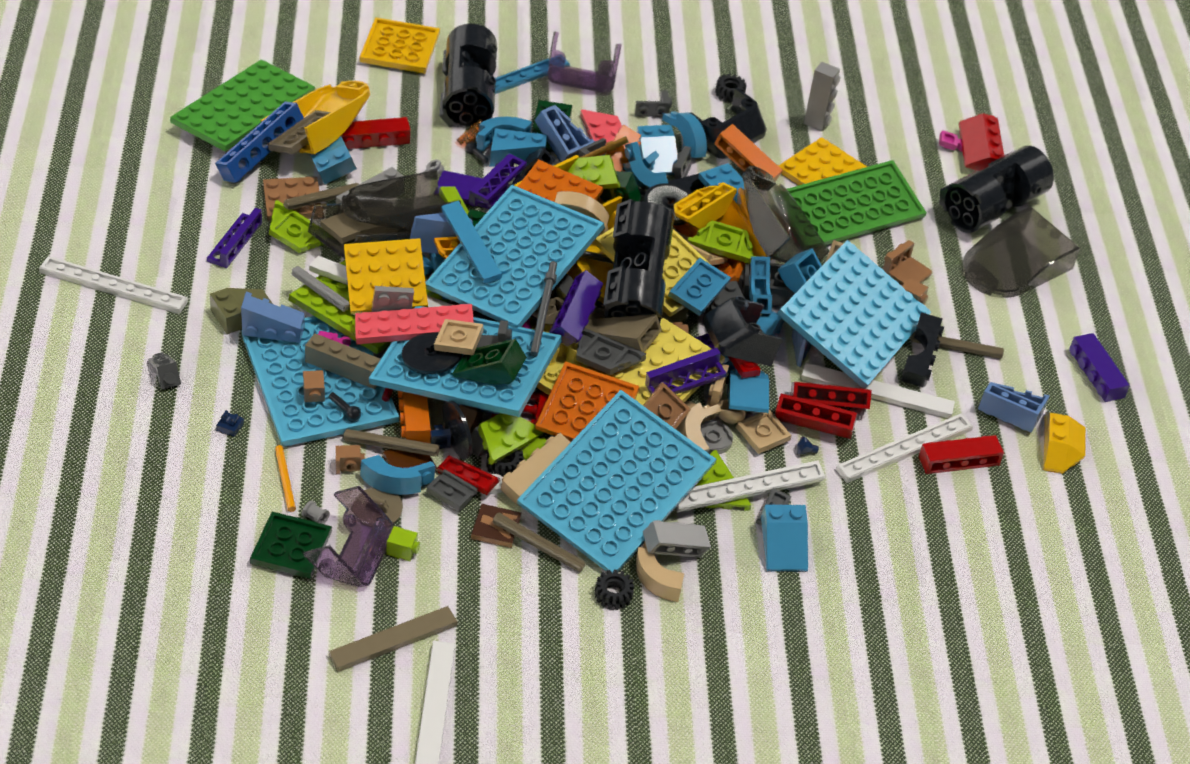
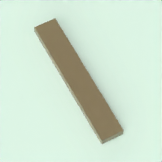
(392, 638)

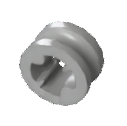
(435, 165)

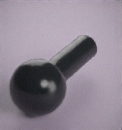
(471, 148)
(352, 413)

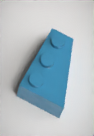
(516, 143)

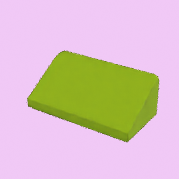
(451, 194)

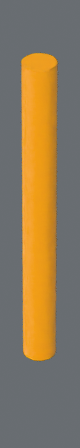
(285, 478)

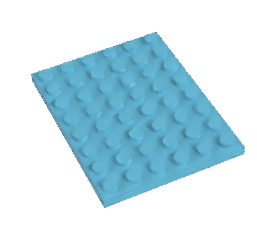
(523, 238)
(854, 313)
(280, 376)
(500, 398)
(616, 481)

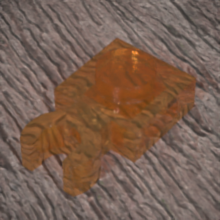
(469, 135)

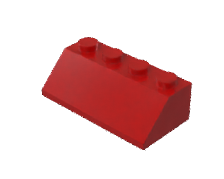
(980, 141)

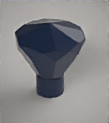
(805, 446)

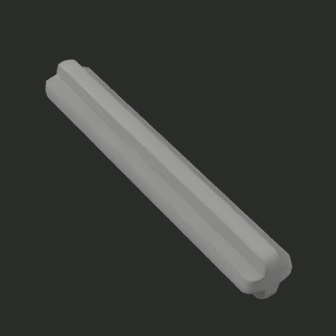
(320, 288)

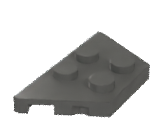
(606, 354)

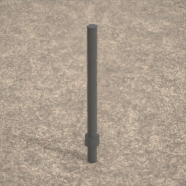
(550, 280)

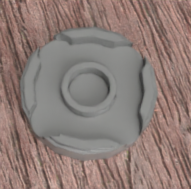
(716, 436)

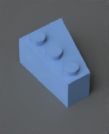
(561, 133)
(271, 321)
(1013, 406)

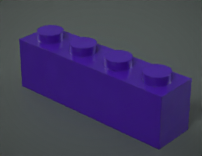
(577, 308)
(1099, 367)

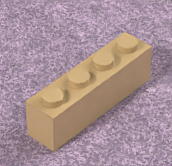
(527, 471)

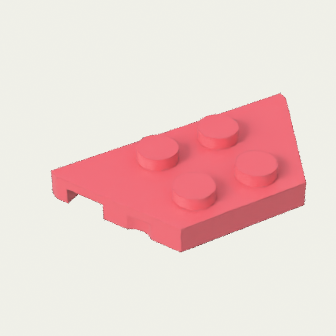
(600, 125)

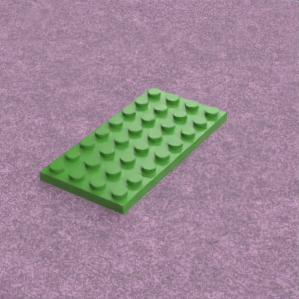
(239, 104)
(858, 202)

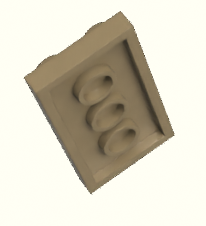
(295, 137)

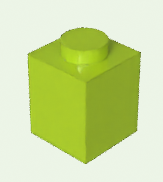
(402, 543)

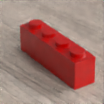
(377, 133)
(832, 395)
(815, 416)
(961, 454)

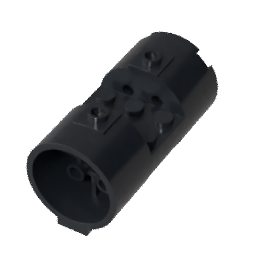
(469, 73)
(1003, 184)
(640, 246)

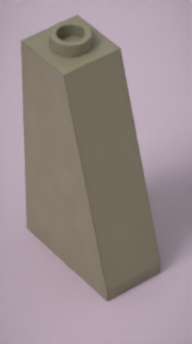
(629, 330)

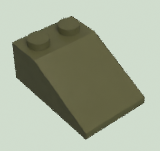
(227, 306)

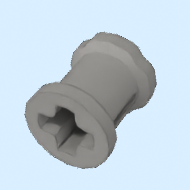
(315, 513)

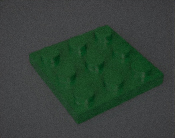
(286, 541)

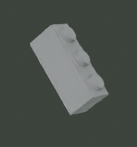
(676, 539)

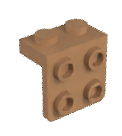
(902, 266)

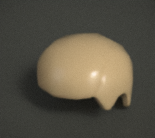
(730, 415)

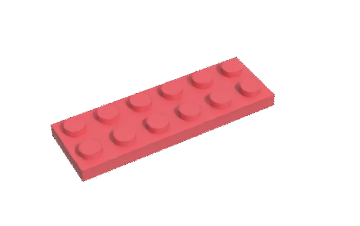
(406, 323)

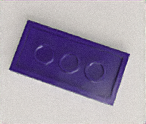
(464, 184)

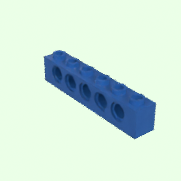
(254, 145)

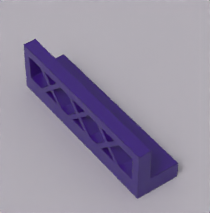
(496, 176)
(236, 242)
(683, 369)

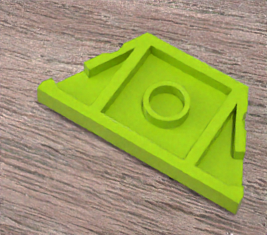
(597, 170)
(292, 229)
(724, 241)
(506, 434)
(719, 473)

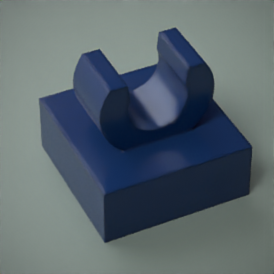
(230, 424)
(441, 437)

